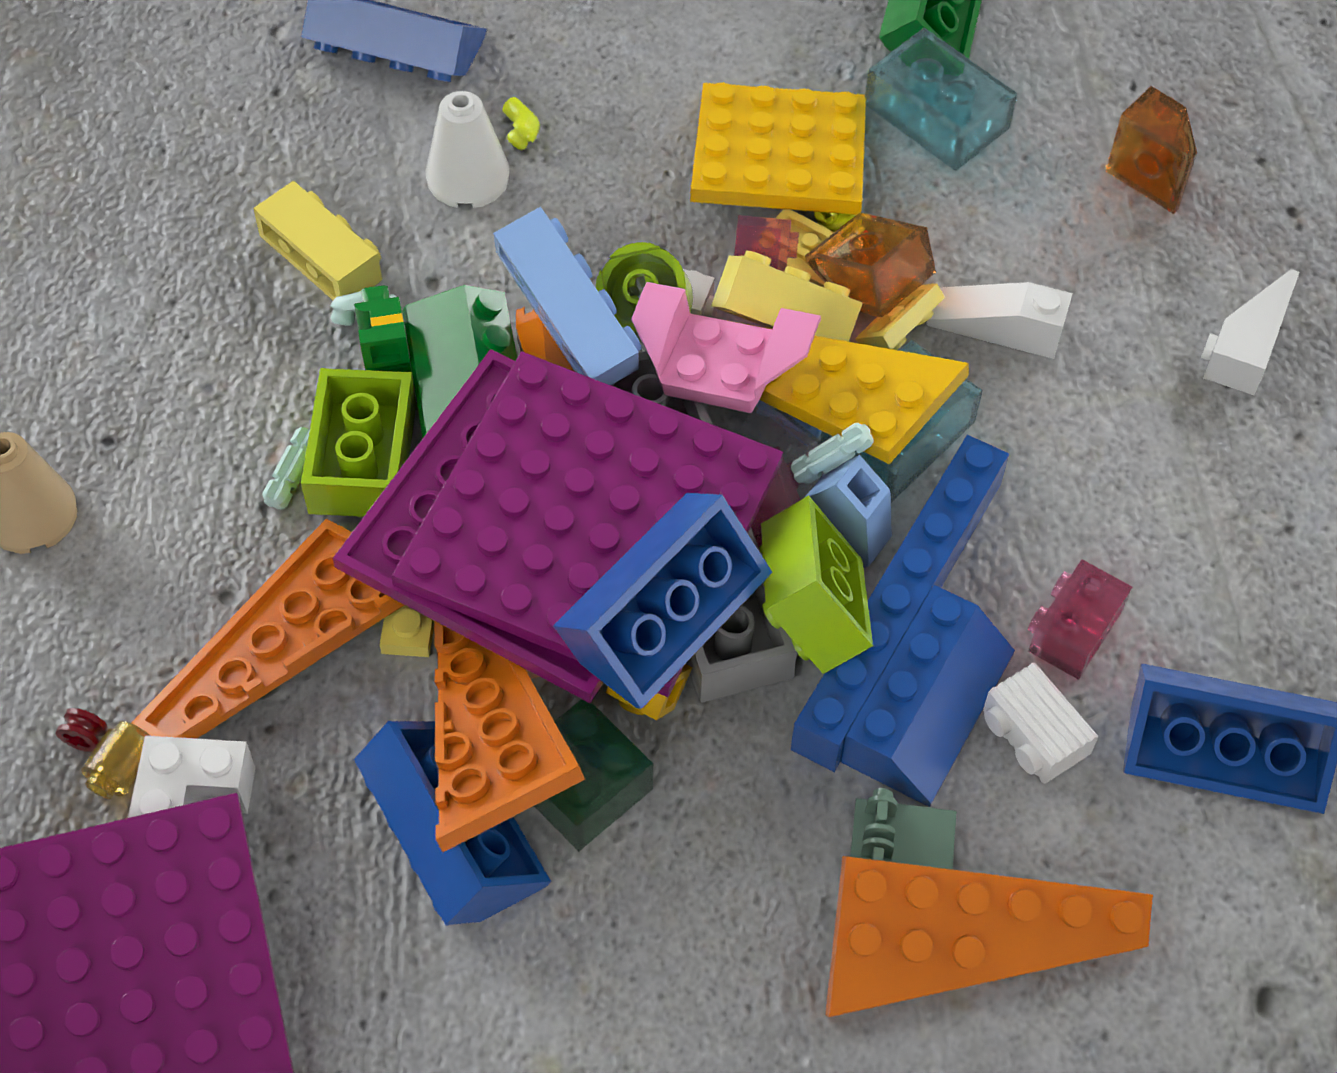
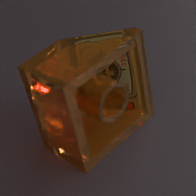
(1154, 149)
(875, 260)

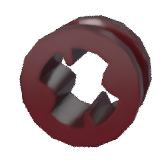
(81, 729)

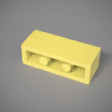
(317, 242)
(758, 293)

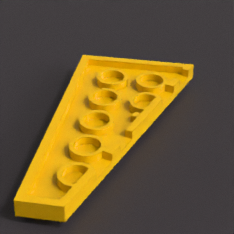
(866, 385)

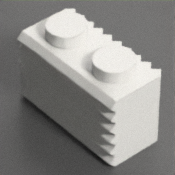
(1038, 723)

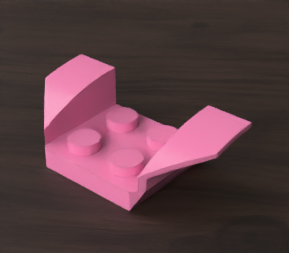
(713, 357)

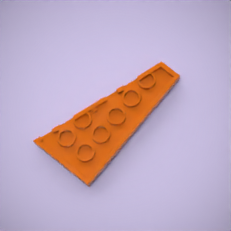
(275, 635)
(491, 741)
(942, 929)

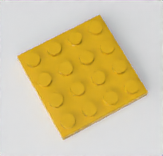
(779, 148)

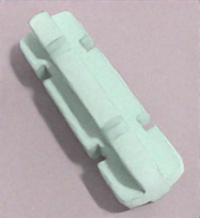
(832, 453)
(288, 472)

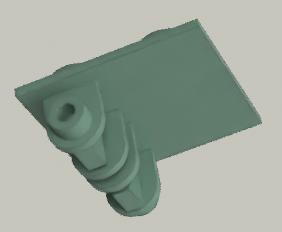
(902, 832)

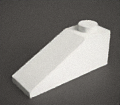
(1006, 314)
(1248, 337)

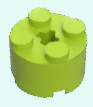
(631, 269)

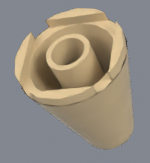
(34, 498)

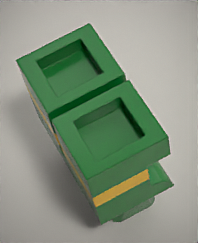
(382, 331)

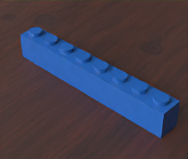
(918, 564)

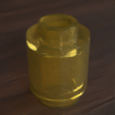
(115, 761)

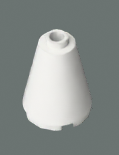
(465, 154)

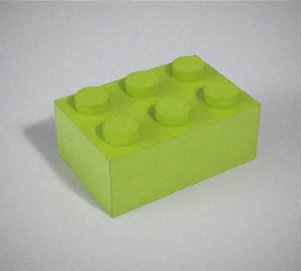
(356, 439)
(815, 586)

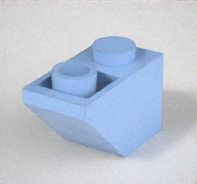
(857, 506)

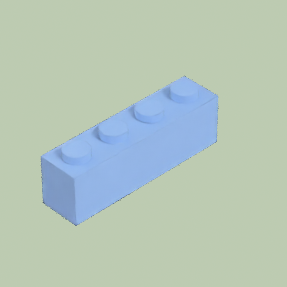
(566, 299)

